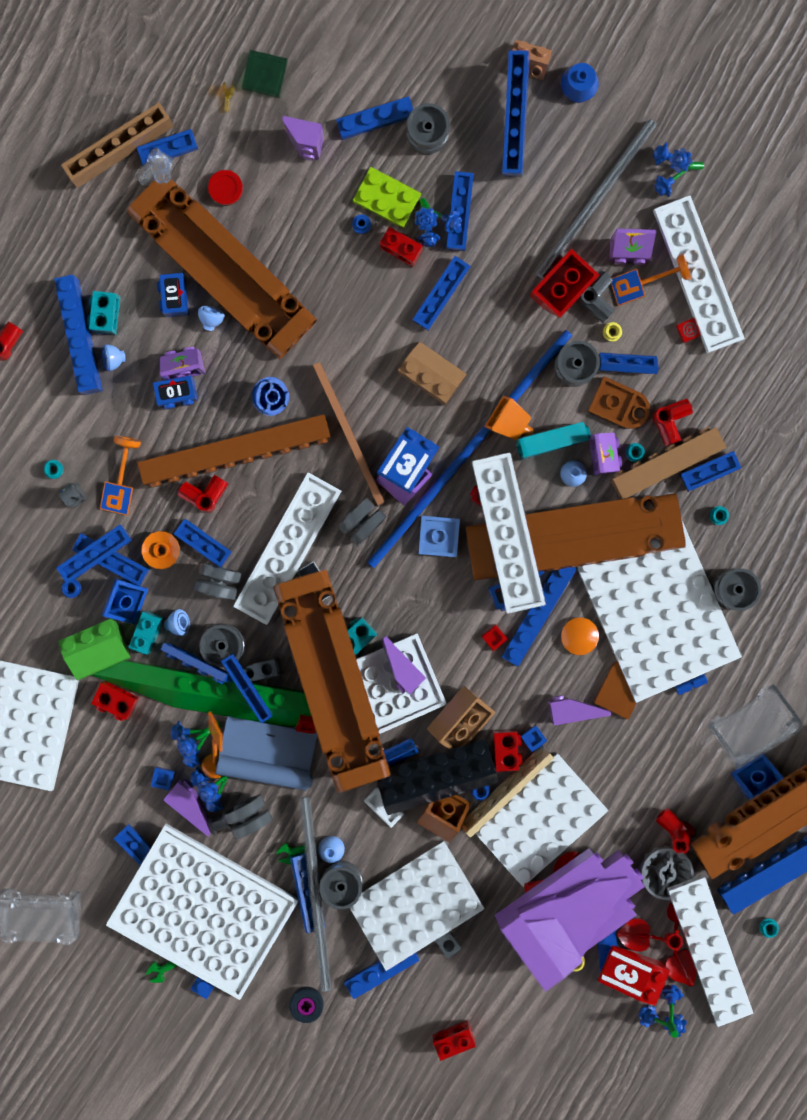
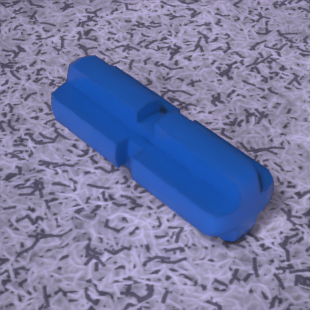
(688, 685)

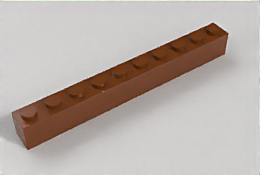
(234, 450)

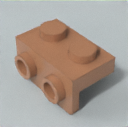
(538, 58)

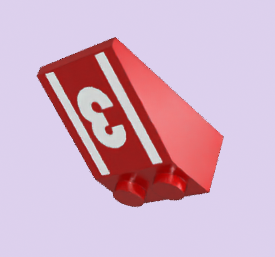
(634, 975)

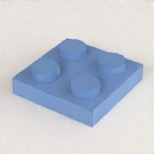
(439, 536)

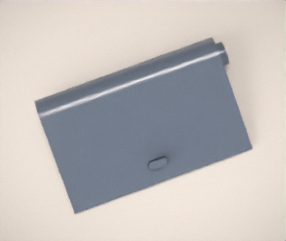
(266, 758)

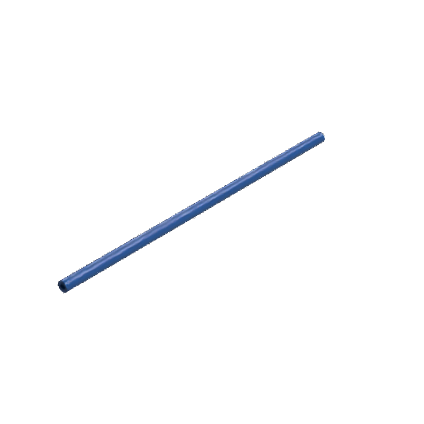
(465, 453)

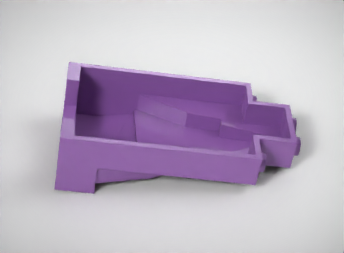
(570, 913)

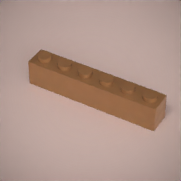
(117, 145)
(667, 464)

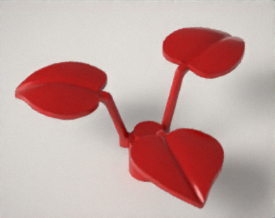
(636, 937)

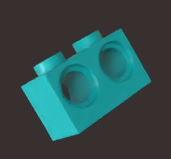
(109, 312)
(146, 632)
(360, 642)

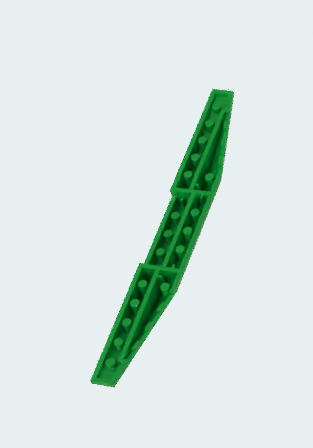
(202, 694)

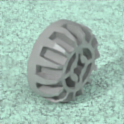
(671, 878)

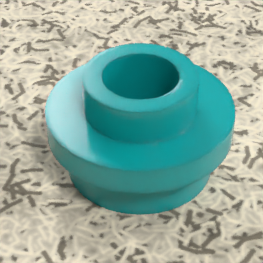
(641, 452)
(48, 466)
(724, 512)
(774, 927)

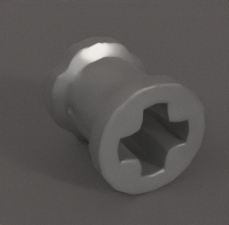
(217, 824)

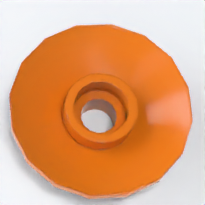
(151, 548)

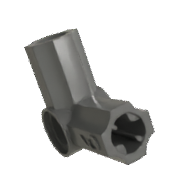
(597, 305)

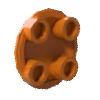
(579, 636)

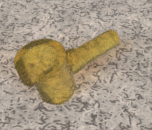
(228, 93)

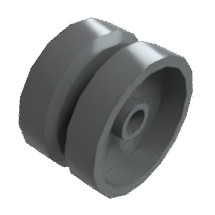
(428, 117)
(583, 354)
(359, 519)
(217, 581)
(748, 589)
(225, 633)
(247, 816)
(349, 892)

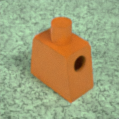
(510, 419)

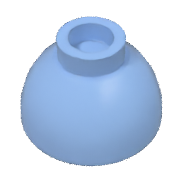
(210, 317)
(112, 357)
(573, 473)
(178, 623)
(331, 849)

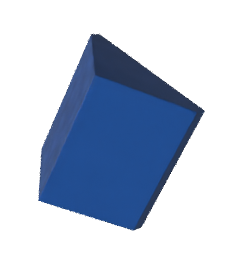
(125, 601)
(756, 777)

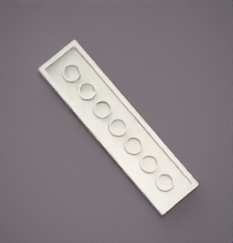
(706, 289)
(508, 533)
(287, 547)
(710, 950)

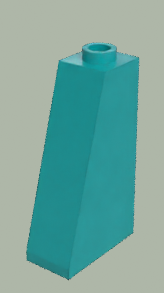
(552, 440)

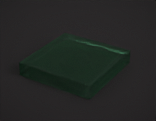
(264, 74)

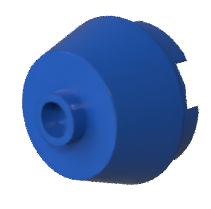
(579, 82)
(270, 396)

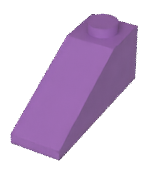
(402, 669)
(569, 710)
(187, 803)

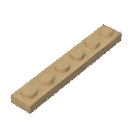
(506, 791)

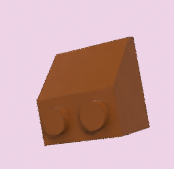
(444, 816)

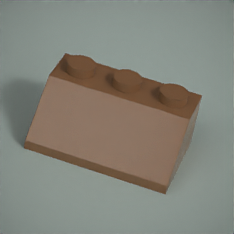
(431, 373)
(461, 719)

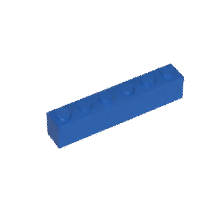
(516, 113)
(78, 334)
(765, 877)

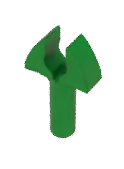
(292, 852)
(161, 969)

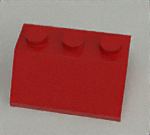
(564, 284)

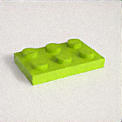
(387, 197)

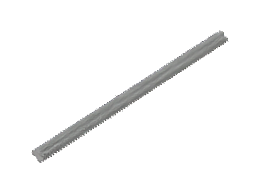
(594, 201)
(316, 899)

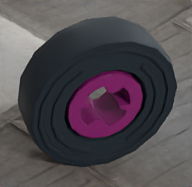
(315, 1009)

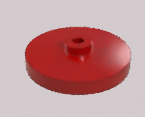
(225, 187)

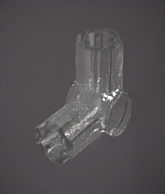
(155, 168)

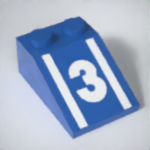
(408, 460)

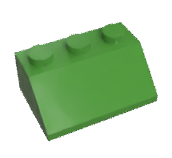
(94, 649)

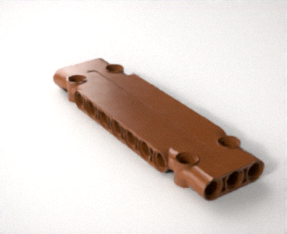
(222, 266)
(589, 534)
(332, 681)
(755, 826)

